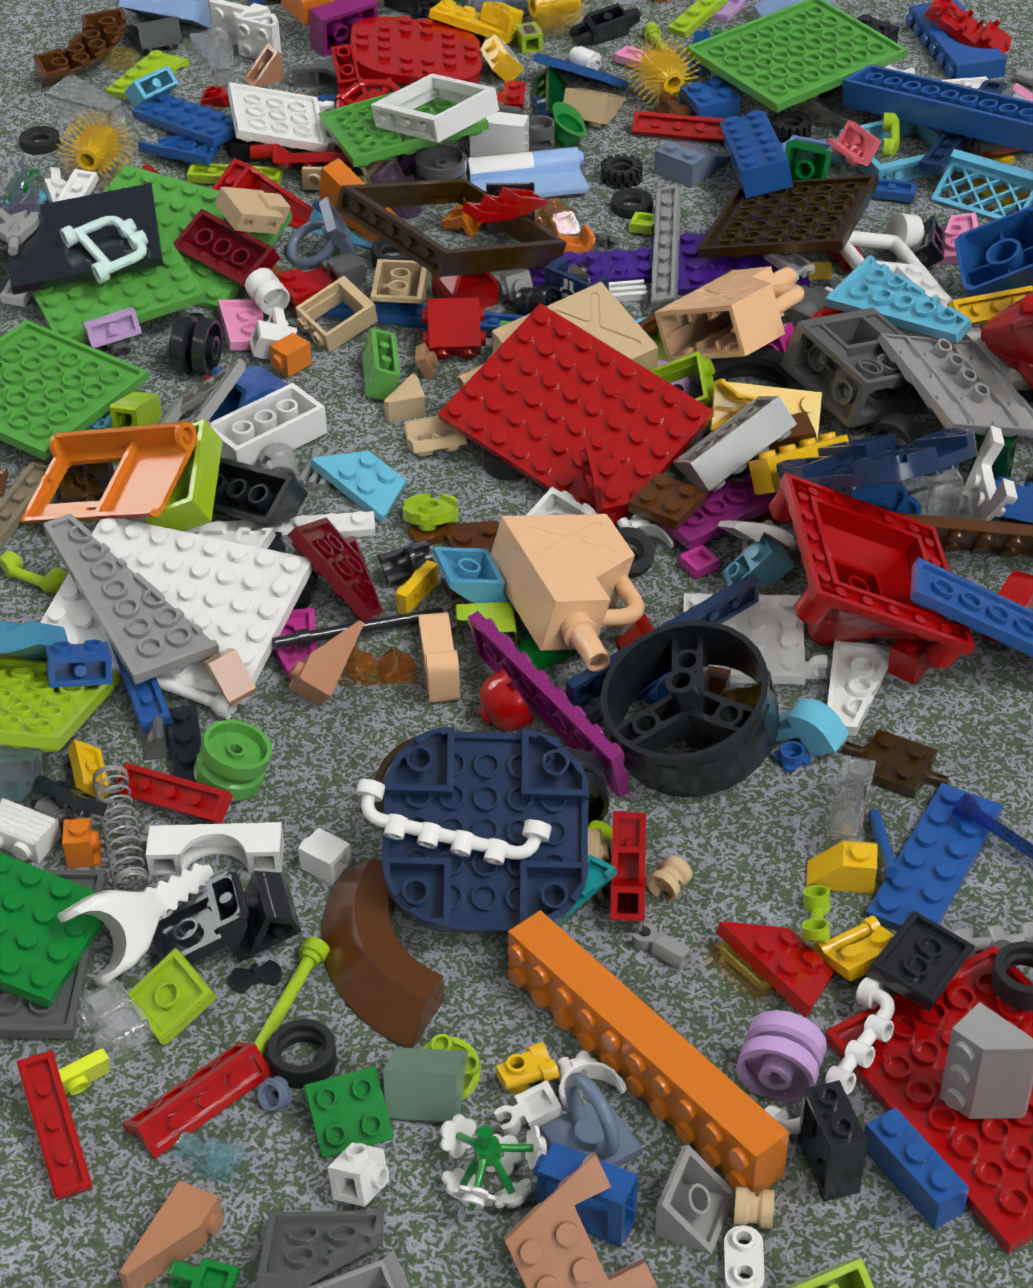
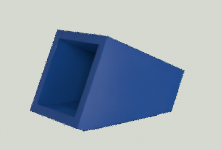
(251, 386)

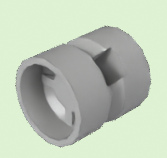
(279, 458)

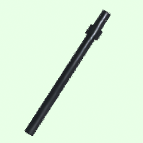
(304, 637)

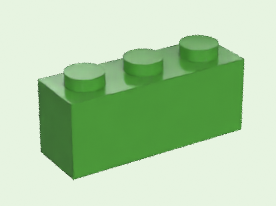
(380, 364)

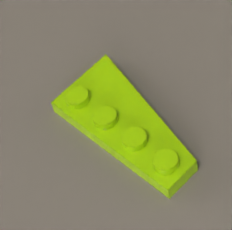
(150, 63)

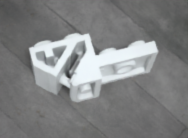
(251, 26)

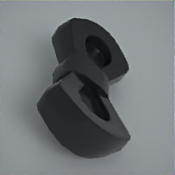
(267, 973)

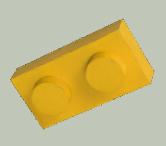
(417, 587)
(85, 762)

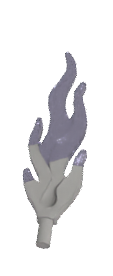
(14, 219)

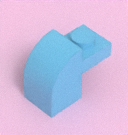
(815, 725)

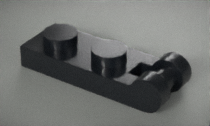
(69, 796)

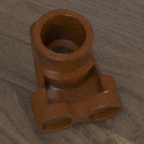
(669, 106)

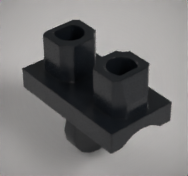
(404, 561)

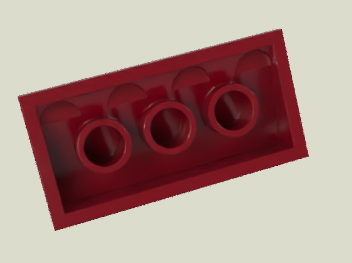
(224, 249)

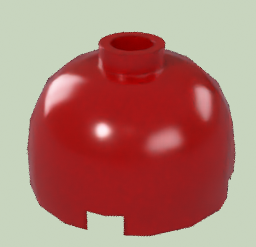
(503, 703)

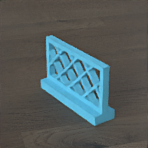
(998, 173)

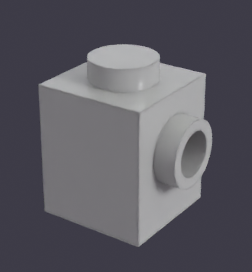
(512, 281)

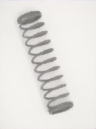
(108, 789)

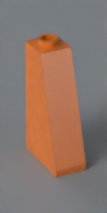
(332, 178)

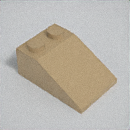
(594, 105)
(399, 282)

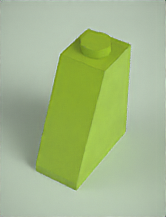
(136, 410)

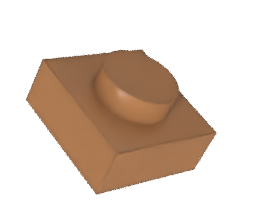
(426, 361)

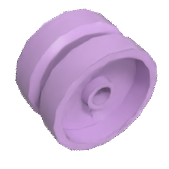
(781, 1055)

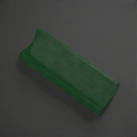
(550, 86)

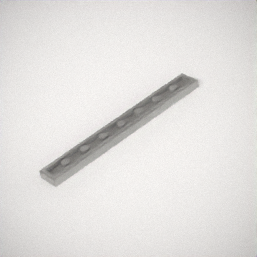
(666, 247)

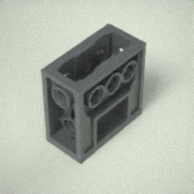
(850, 367)

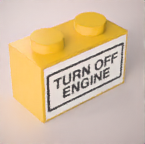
(501, 58)

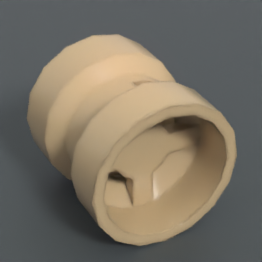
(670, 877)
(754, 1208)

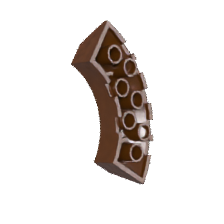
(99, 36)
(370, 963)

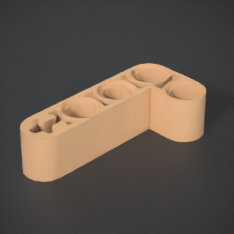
(439, 657)

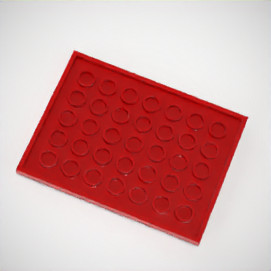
(564, 386)
(908, 1074)

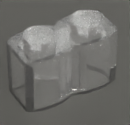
(114, 1018)

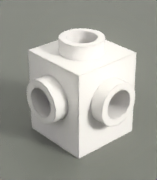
(358, 1174)

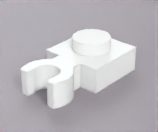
(533, 1107)

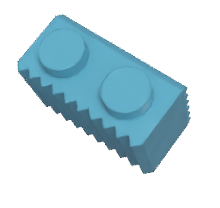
(151, 86)

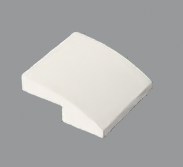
(753, 531)

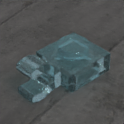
(215, 1160)

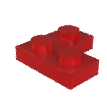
(513, 94)

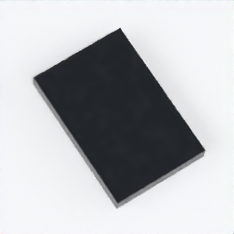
(921, 960)

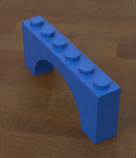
(955, 58)

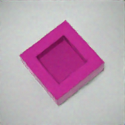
(699, 561)

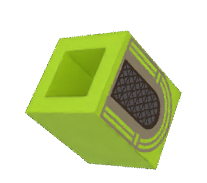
(529, 37)

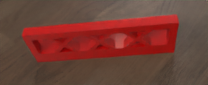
(198, 1097)

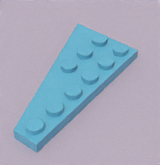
(898, 301)

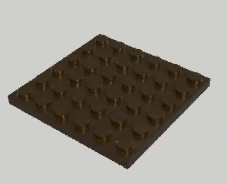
(791, 220)

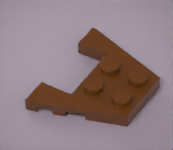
(458, 535)

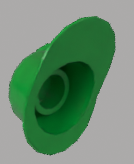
(568, 124)

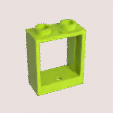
(689, 366)

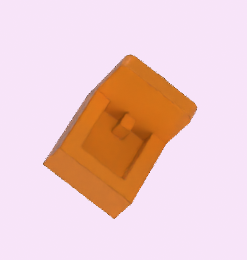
(579, 244)

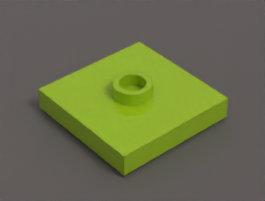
(172, 996)

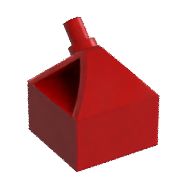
(467, 286)

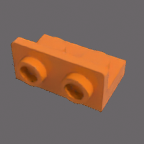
(458, 220)

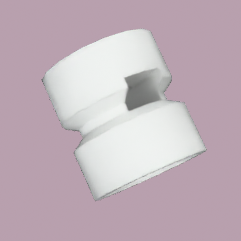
(267, 290)

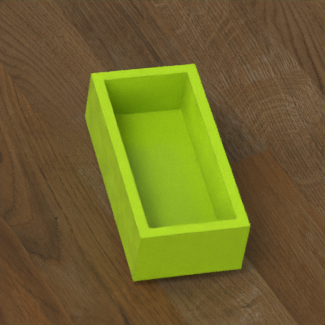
(195, 491)

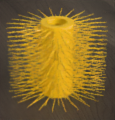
(554, 9)
(661, 69)
(97, 145)

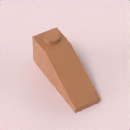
(320, 671)
(174, 1234)

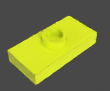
(78, 1074)

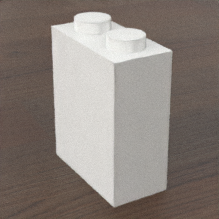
(505, 135)

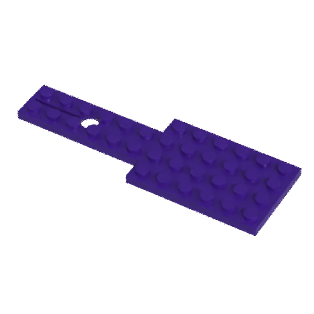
(637, 265)

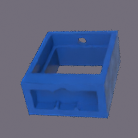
(602, 1215)

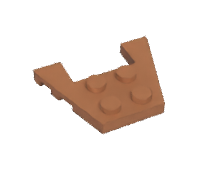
(553, 1244)

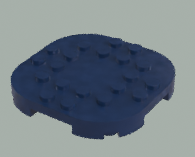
(881, 460)
(489, 789)

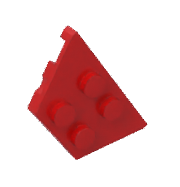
(781, 960)

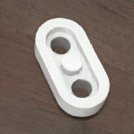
(743, 1258)

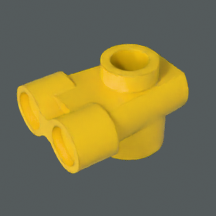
(526, 1068)

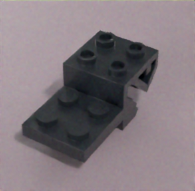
(230, 917)

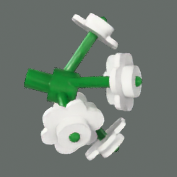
(492, 1155)

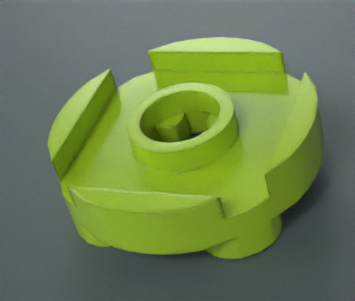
(429, 511)

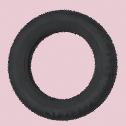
(760, 363)

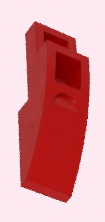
(345, 67)

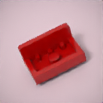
(298, 285)

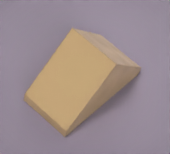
(405, 401)

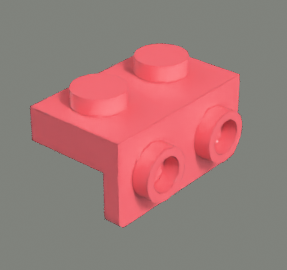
(855, 144)

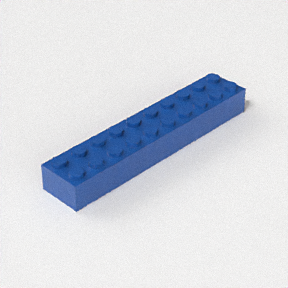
(942, 106)

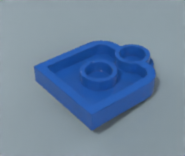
(890, 497)

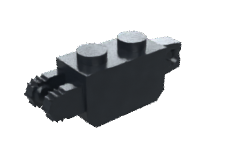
(605, 25)

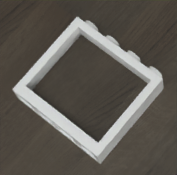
(397, 111)

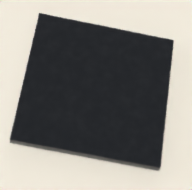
(47, 262)

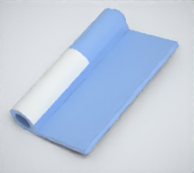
(552, 170)

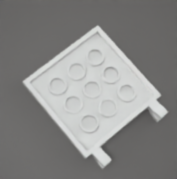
(279, 118)
(777, 634)

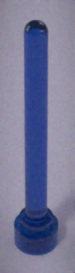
(969, 810)

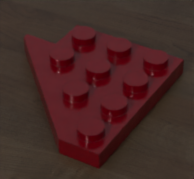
(340, 564)

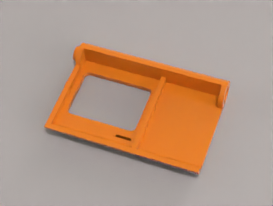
(142, 483)

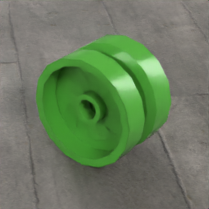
(233, 758)

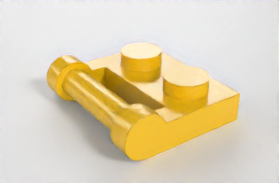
(855, 958)

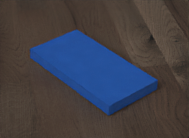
(581, 71)

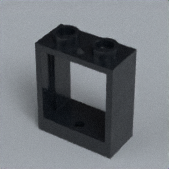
(834, 1137)

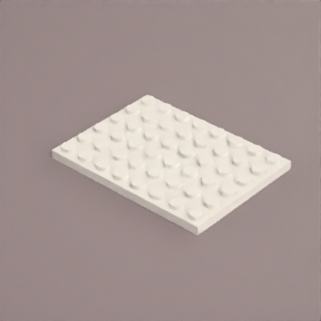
(225, 587)

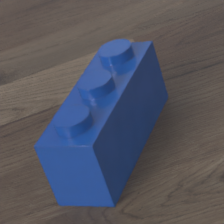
(915, 1168)

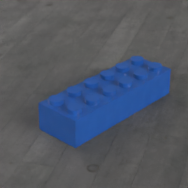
(756, 154)

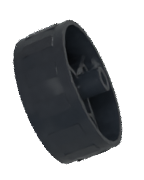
(686, 652)

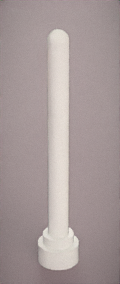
(217, 703)

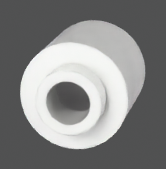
(585, 57)

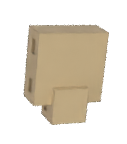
(252, 209)

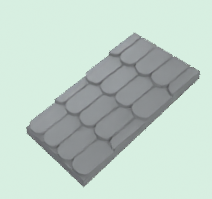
(960, 384)

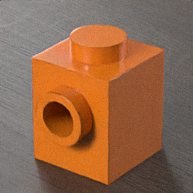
(290, 354)

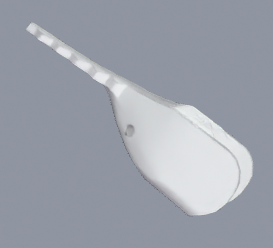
(135, 915)

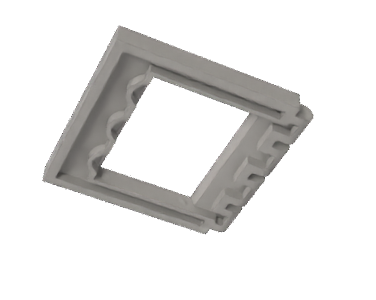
(211, 390)

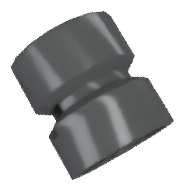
(541, 133)

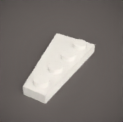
(855, 680)

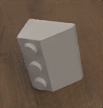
(988, 1067)

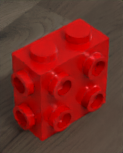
(454, 327)

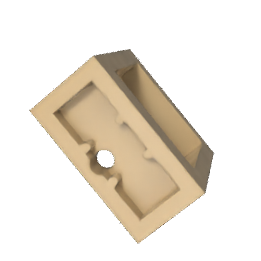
(326, 299)

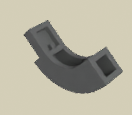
(316, 74)

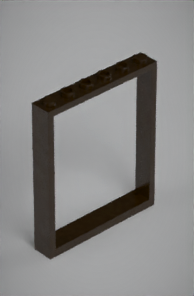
(367, 206)

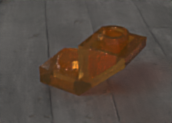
(560, 217)
(390, 668)

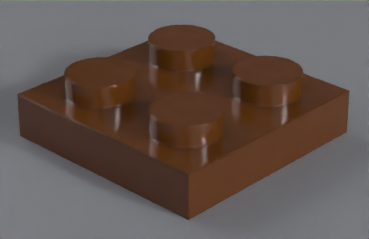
(667, 501)

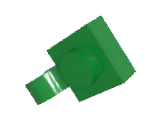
(208, 1275)

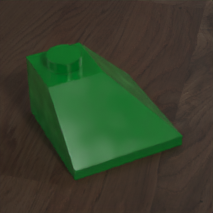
(807, 160)

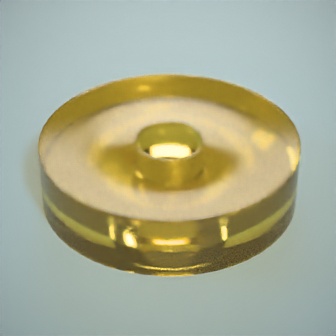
(121, 58)

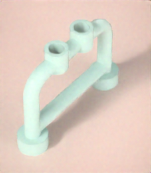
(104, 266)

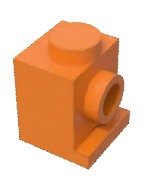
(81, 844)

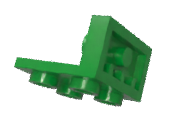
(348, 1111)

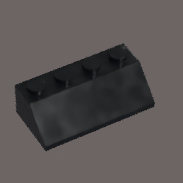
(257, 493)

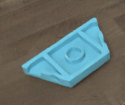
(363, 480)

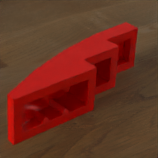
(508, 205)

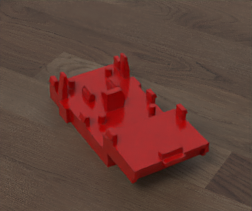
(965, 28)

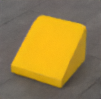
(822, 270)

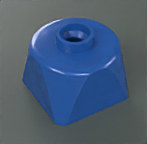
(997, 254)

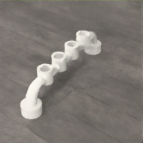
(462, 841)
(859, 1052)

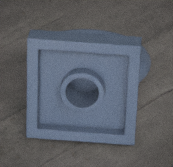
(334, 231)
(592, 1126)

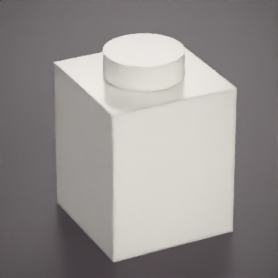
(324, 855)

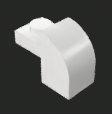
(269, 332)

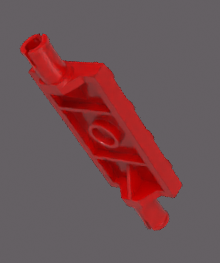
(286, 159)

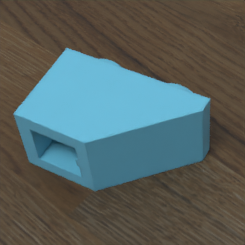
(763, 559)

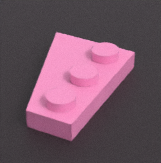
(956, 225)
(239, 321)

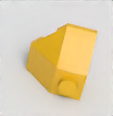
(845, 867)

